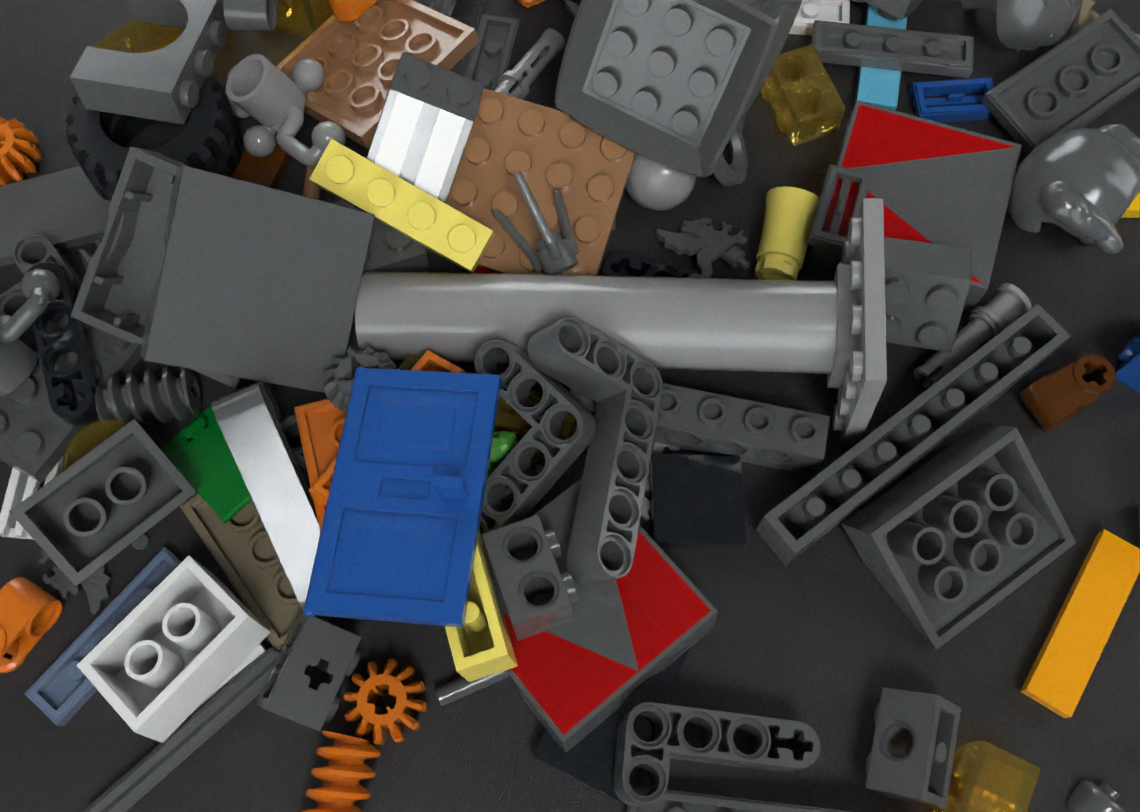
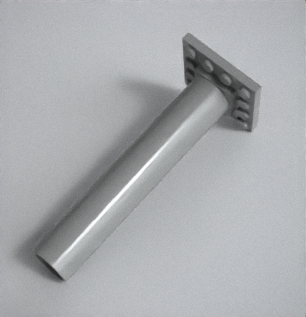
(666, 320)

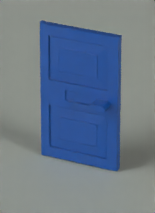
(406, 498)

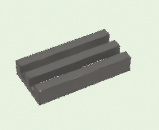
(832, 239)

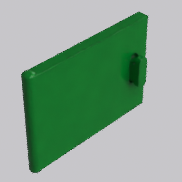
(209, 465)

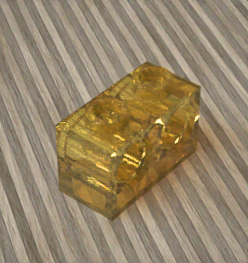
(801, 86)

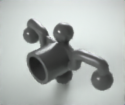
(16, 358)

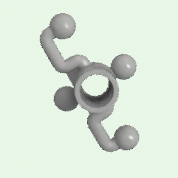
(278, 103)

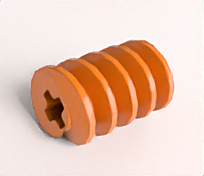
(342, 774)

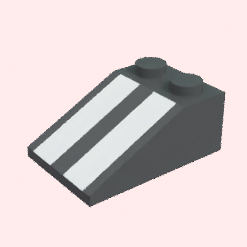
(425, 124)

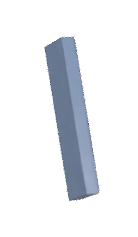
(63, 686)

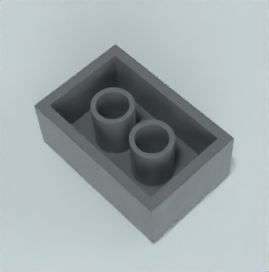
(103, 502)

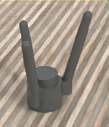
(554, 253)

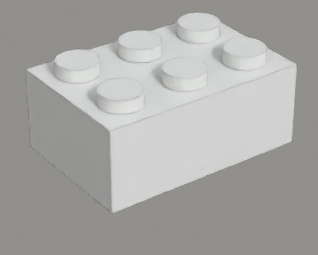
(173, 650)

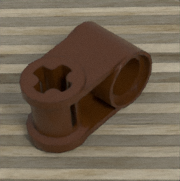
(1065, 392)

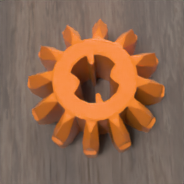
(17, 151)
(373, 716)

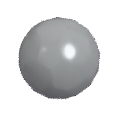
(657, 185)

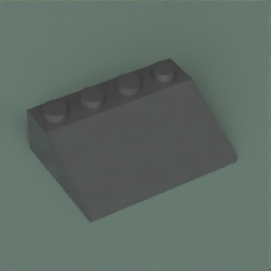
(961, 532)

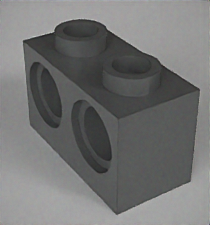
(523, 578)

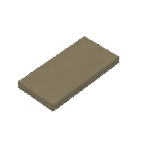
(250, 564)

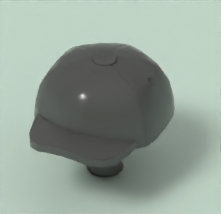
(1028, 23)

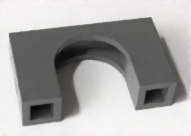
(159, 82)

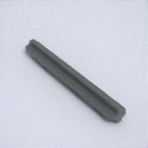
(187, 737)

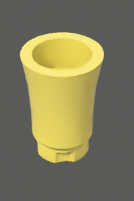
(785, 232)

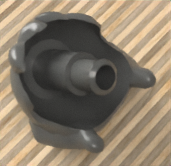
(1079, 183)

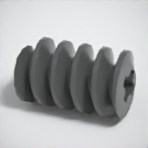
(149, 399)

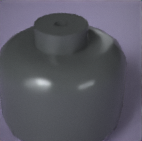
(1091, 798)

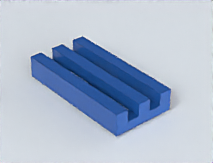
(955, 106)

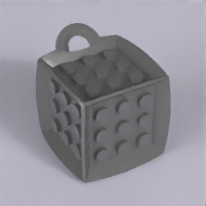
(673, 76)

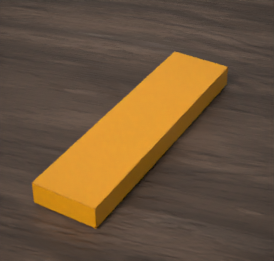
(1083, 624)

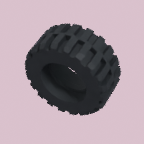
(207, 142)

